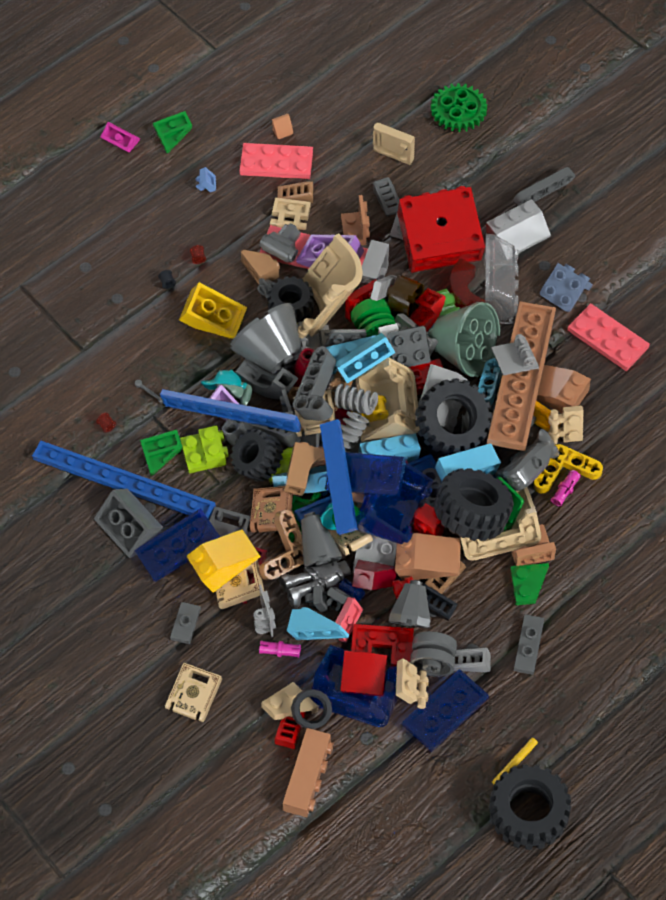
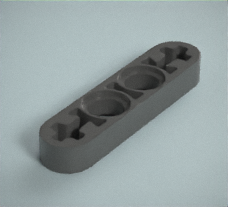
(545, 186)

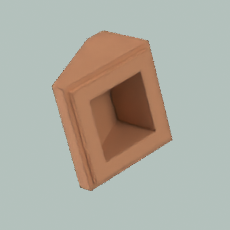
(282, 126)

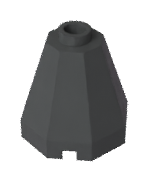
(411, 606)

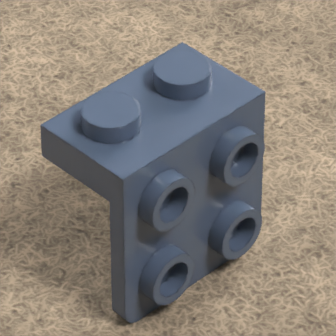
(565, 287)

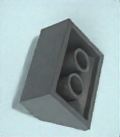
(127, 521)

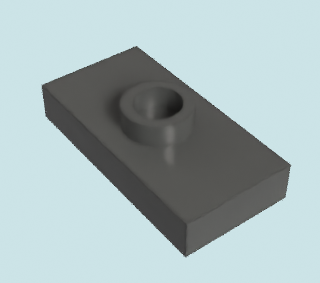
(185, 623)

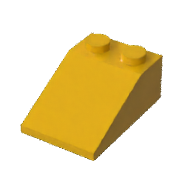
(212, 312)
(223, 558)

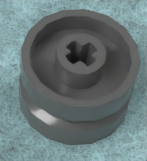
(434, 653)

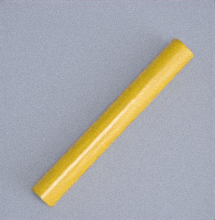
(518, 757)

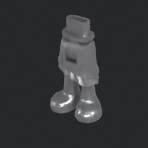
(324, 575)

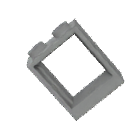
(375, 262)

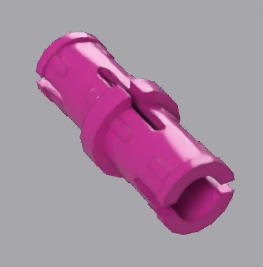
(565, 488)
(280, 649)

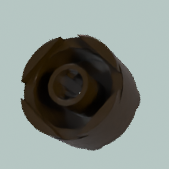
(403, 295)

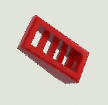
(284, 740)

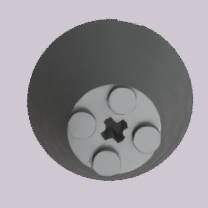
(270, 341)

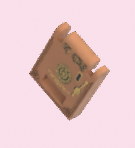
(265, 508)

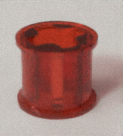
(198, 254)
(106, 422)

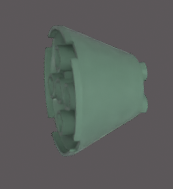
(467, 337)

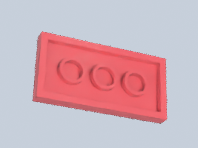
(276, 161)
(608, 337)

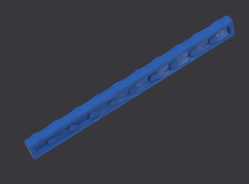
(121, 479)

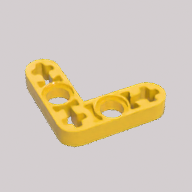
(565, 461)

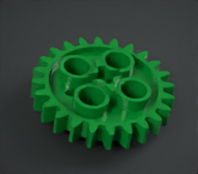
(458, 107)

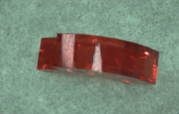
(461, 276)

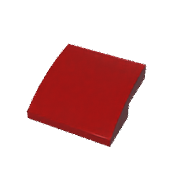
(429, 308)
(364, 673)

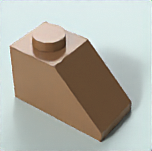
(260, 265)

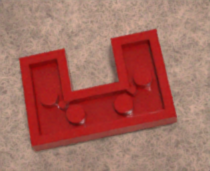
(396, 638)

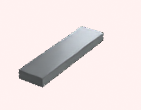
(381, 286)

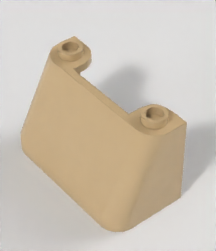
(399, 387)
(523, 533)

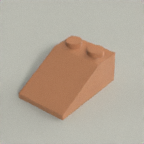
(562, 388)
(428, 557)

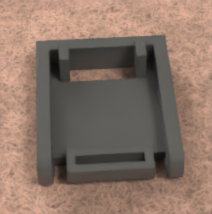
(225, 528)

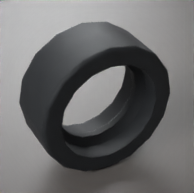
(327, 708)

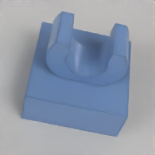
(206, 180)

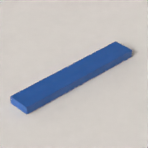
(338, 477)

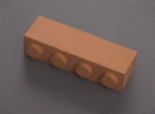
(307, 773)

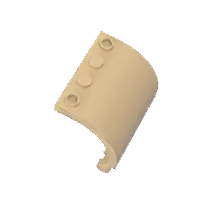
(333, 280)

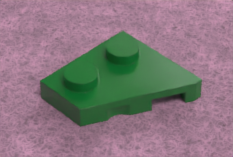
(172, 130)
(160, 449)
(527, 582)

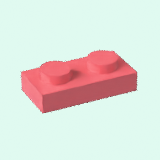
(349, 616)

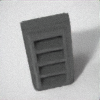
(383, 186)

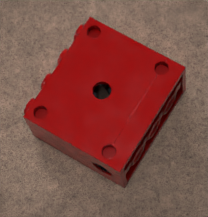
(440, 229)

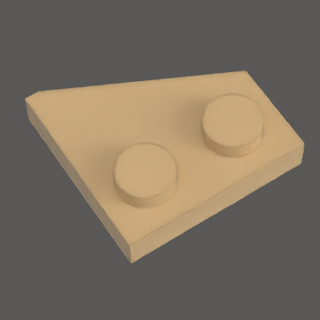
(280, 703)

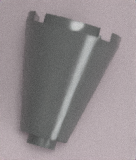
(317, 542)

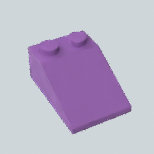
(318, 243)

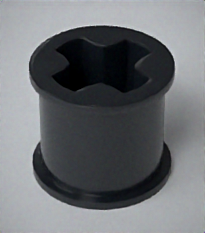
(167, 279)

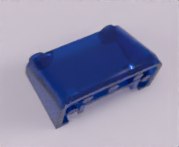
(391, 516)
(364, 708)

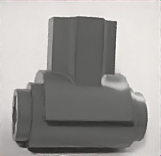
(282, 243)

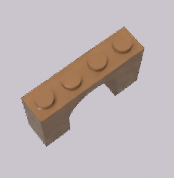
(301, 462)

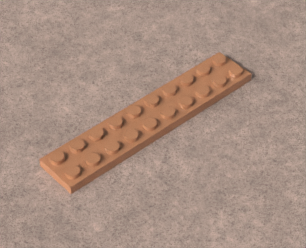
(519, 390)

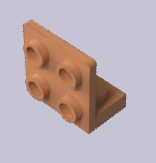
(357, 222)
(538, 553)

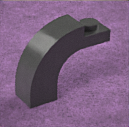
(264, 382)

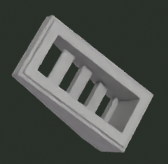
(477, 666)

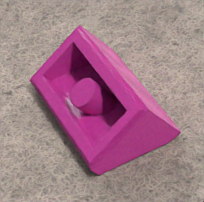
(119, 137)

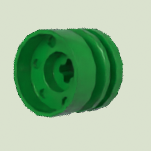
(371, 316)

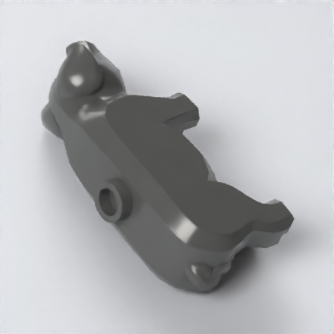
(530, 463)

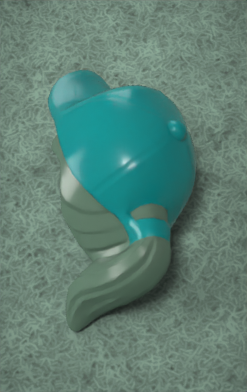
(232, 384)

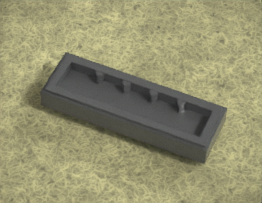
(529, 644)

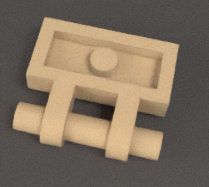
(290, 209)
(572, 424)
(408, 681)

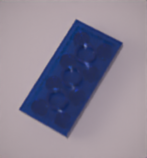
(374, 474)
(172, 546)
(445, 710)

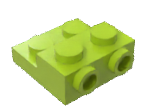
(204, 449)

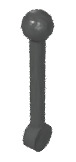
(138, 383)

